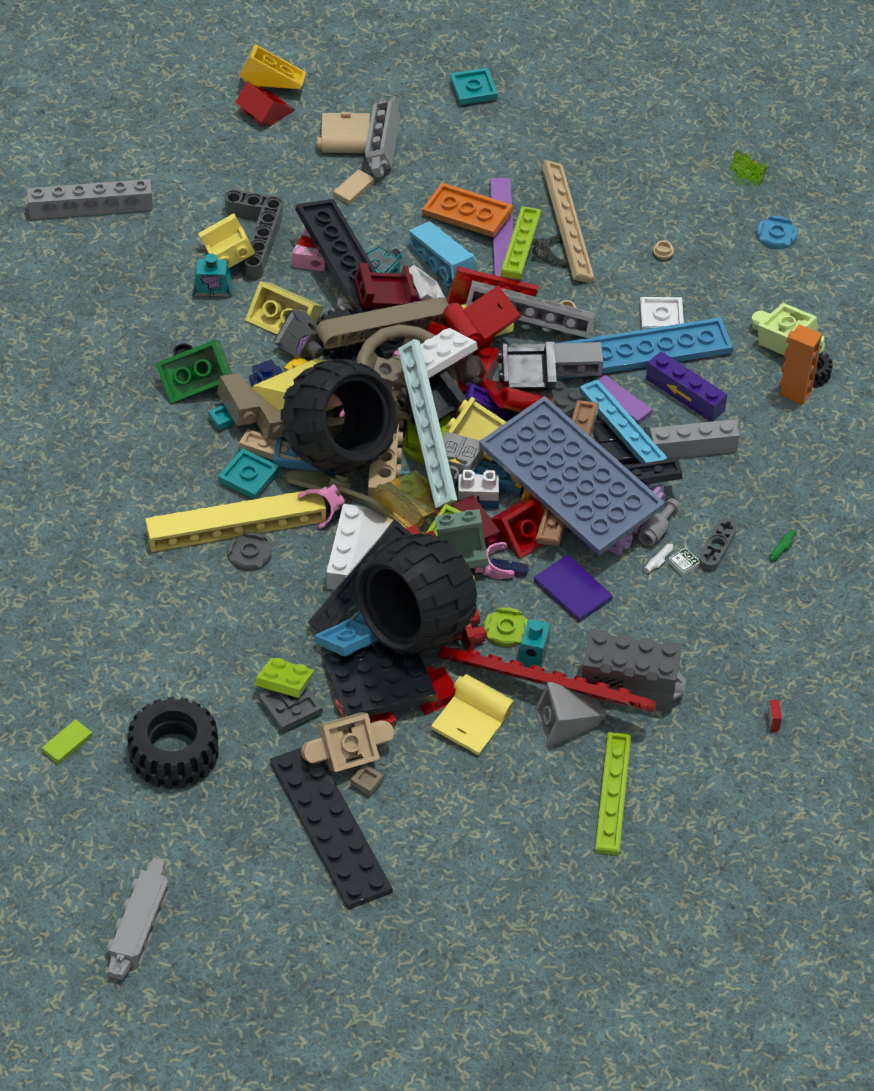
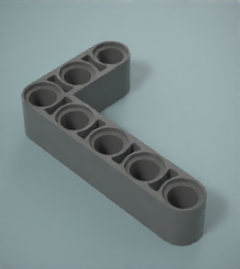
(269, 213)

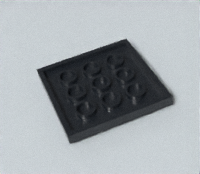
(378, 680)

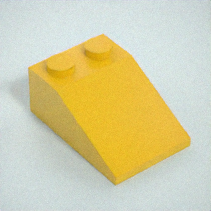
(269, 70)

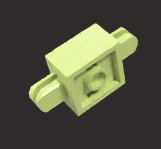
(775, 327)

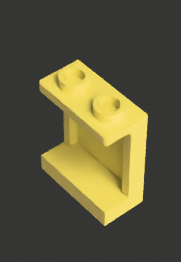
(227, 240)
(475, 422)

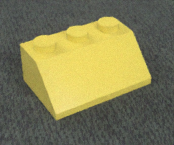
(273, 304)

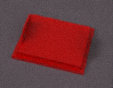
(444, 688)

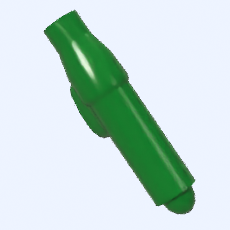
(784, 544)

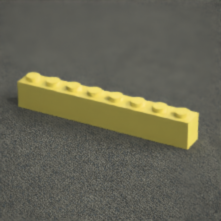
(234, 519)

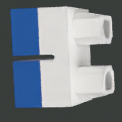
(484, 486)

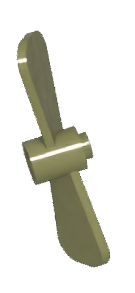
(318, 479)

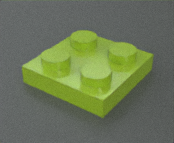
(284, 677)

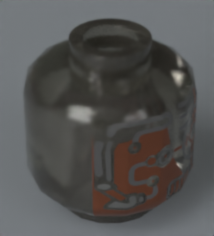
(470, 370)

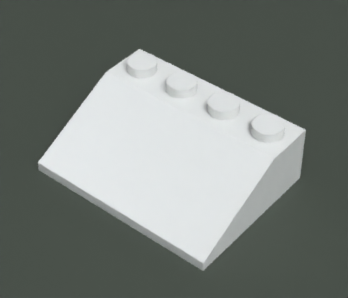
(354, 536)

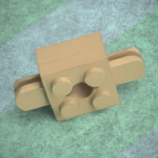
(347, 742)

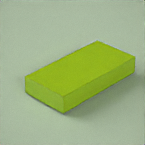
(67, 742)

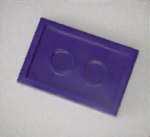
(573, 588)

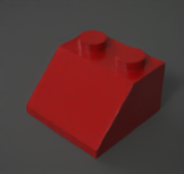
(262, 105)
(520, 526)

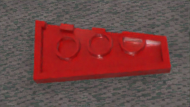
(463, 279)

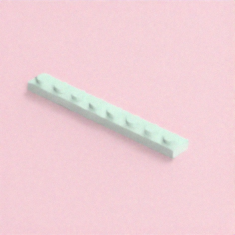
(427, 424)

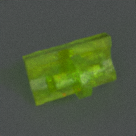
(748, 167)

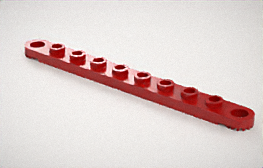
(537, 675)

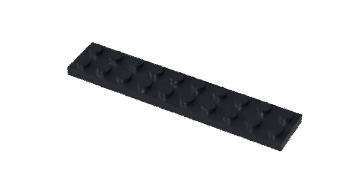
(341, 253)

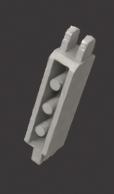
(382, 135)
(139, 920)

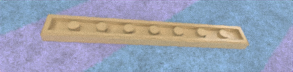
(568, 222)

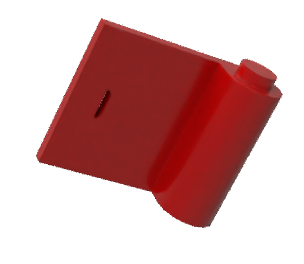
(483, 317)
(510, 398)

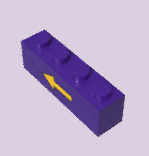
(686, 386)

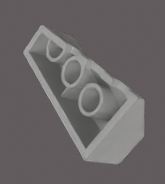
(695, 438)

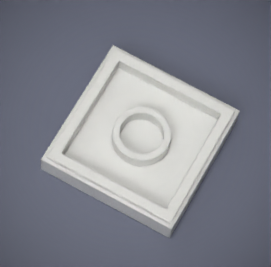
(660, 311)

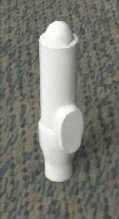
(659, 558)

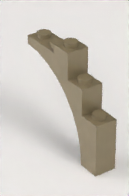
(249, 407)

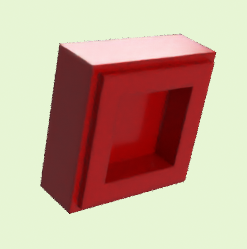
(774, 715)

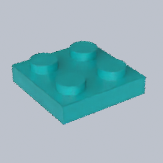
(473, 86)
(248, 474)

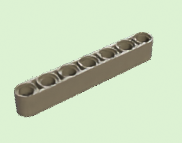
(361, 326)

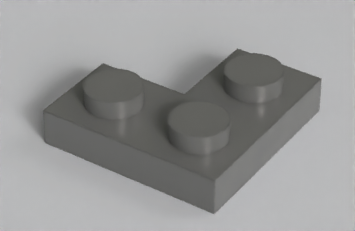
(290, 713)

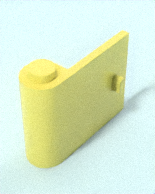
(473, 714)

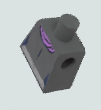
(299, 336)

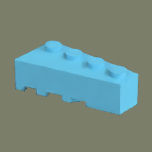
(440, 251)

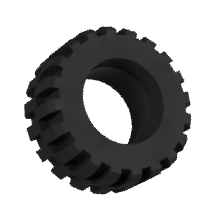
(173, 767)

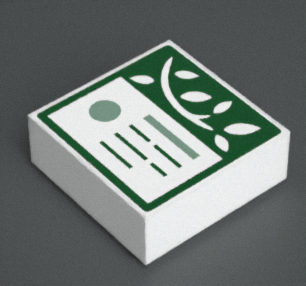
(684, 562)

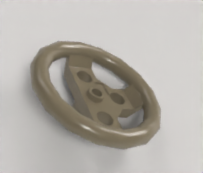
(396, 377)

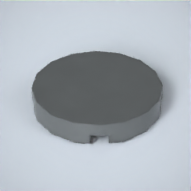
(249, 558)

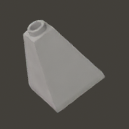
(566, 713)

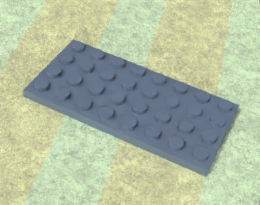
(572, 475)

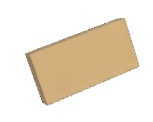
(353, 187)

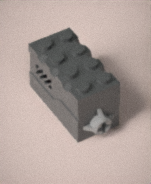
(636, 665)

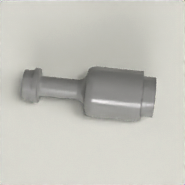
(657, 525)

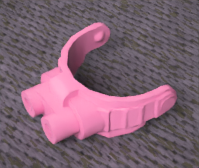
(331, 495)
(491, 570)

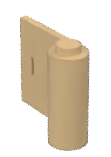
(344, 132)

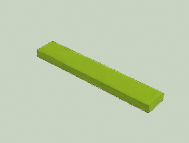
(521, 243)
(613, 794)

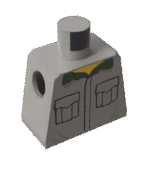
(462, 453)

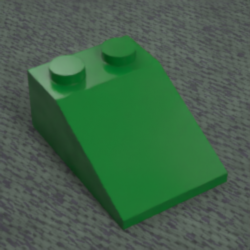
(193, 370)

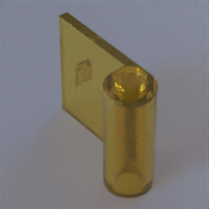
(407, 499)

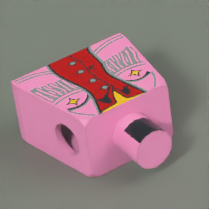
(307, 255)

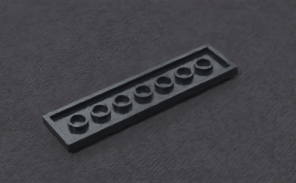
(332, 829)

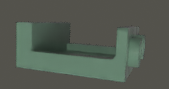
(466, 534)

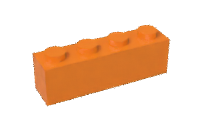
(800, 363)

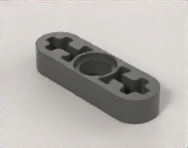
(717, 536)

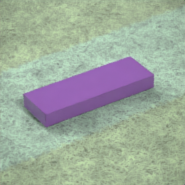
(630, 403)

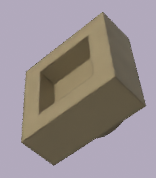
(367, 779)

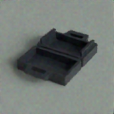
(612, 444)

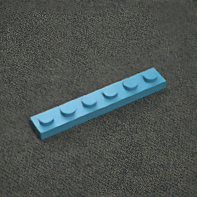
(622, 423)

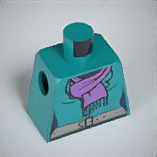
(212, 278)

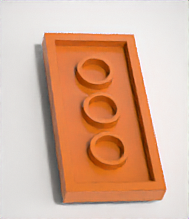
(467, 209)

